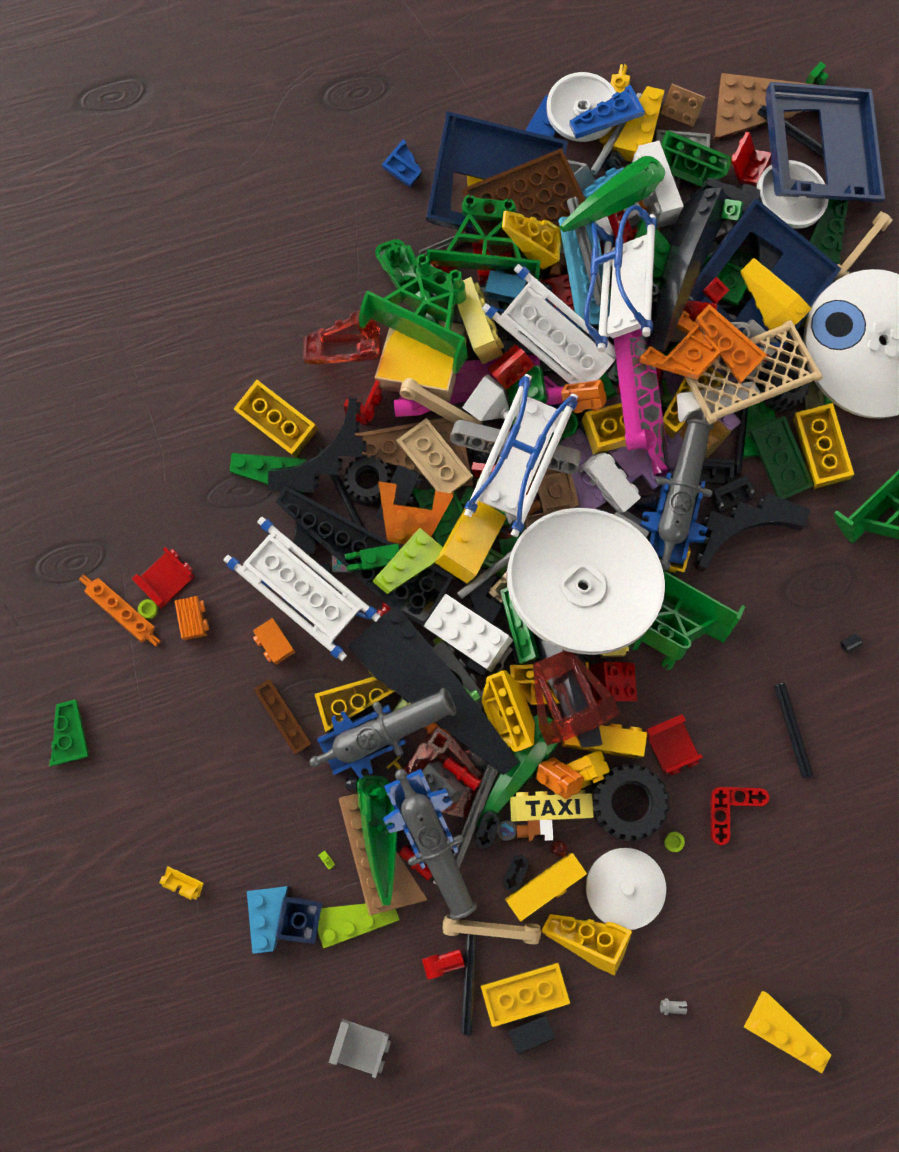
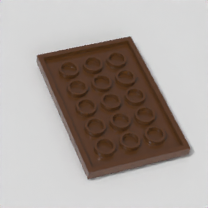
(536, 187)

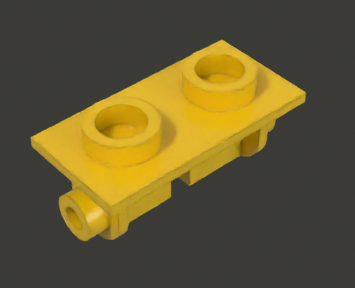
(188, 886)

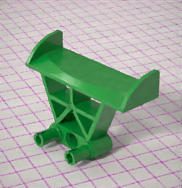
(473, 210)
(414, 324)
(867, 515)
(685, 617)

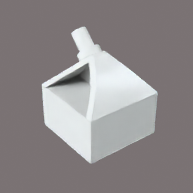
(488, 400)

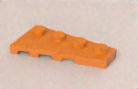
(736, 349)

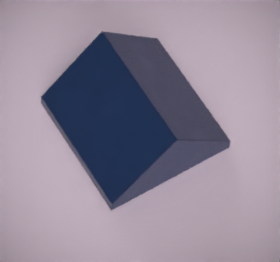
(298, 920)

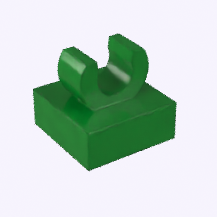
(817, 75)

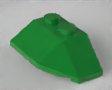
(693, 160)

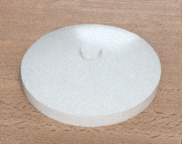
(574, 96)
(795, 211)
(626, 888)

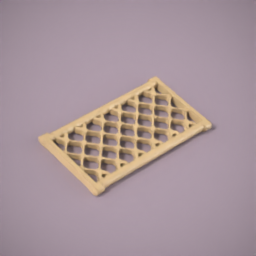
(814, 376)

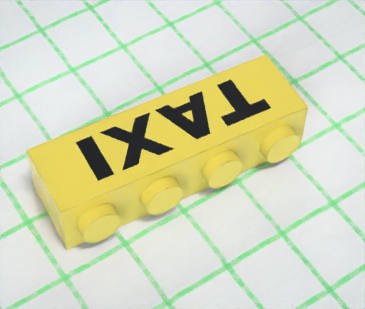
(550, 806)

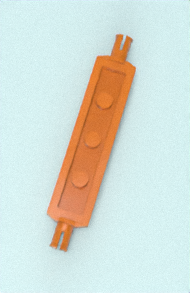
(119, 610)

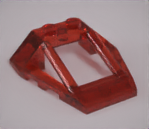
(366, 350)
(577, 723)
(434, 746)

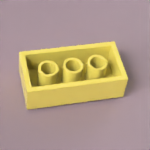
(479, 327)

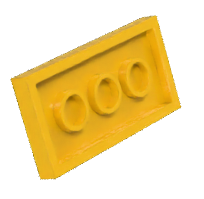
(525, 994)

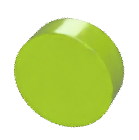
(148, 609)
(674, 841)

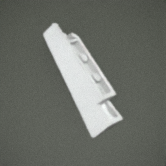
(689, 407)

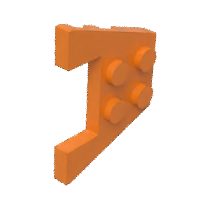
(690, 356)
(403, 521)

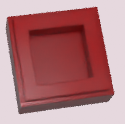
(715, 290)

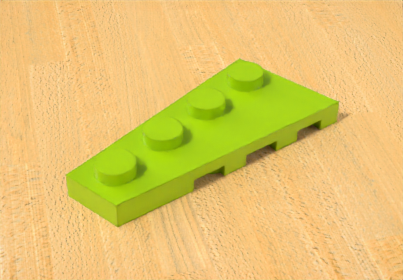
(411, 560)
(349, 921)

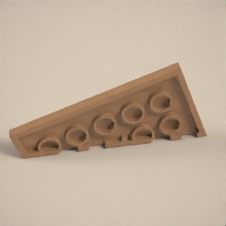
(404, 886)

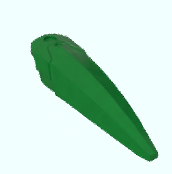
(618, 193)
(400, 266)
(515, 779)
(379, 843)

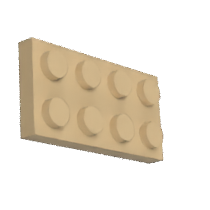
(434, 458)

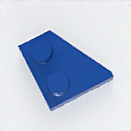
(402, 165)

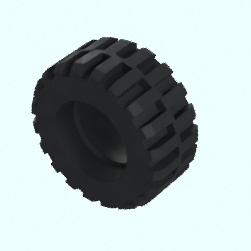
(656, 796)

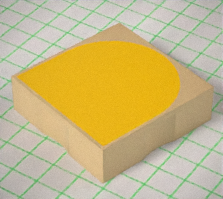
(411, 359)

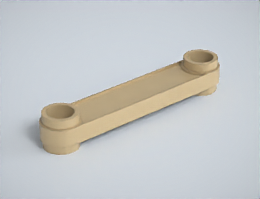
(881, 222)
(412, 391)
(529, 933)

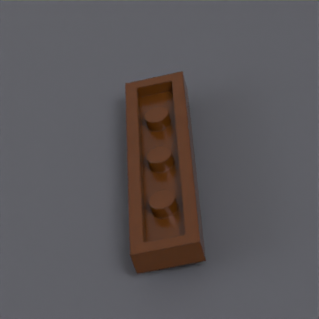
(282, 716)

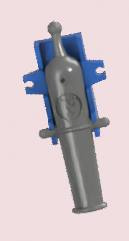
(679, 499)
(378, 732)
(420, 817)

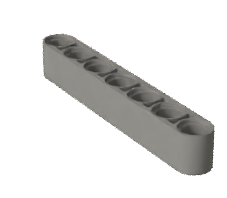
(484, 437)

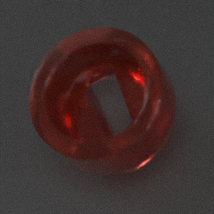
(559, 848)

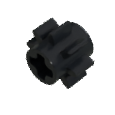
(613, 160)

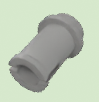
(673, 1007)

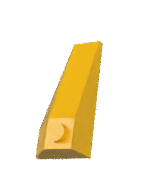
(534, 238)
(773, 297)
(593, 941)

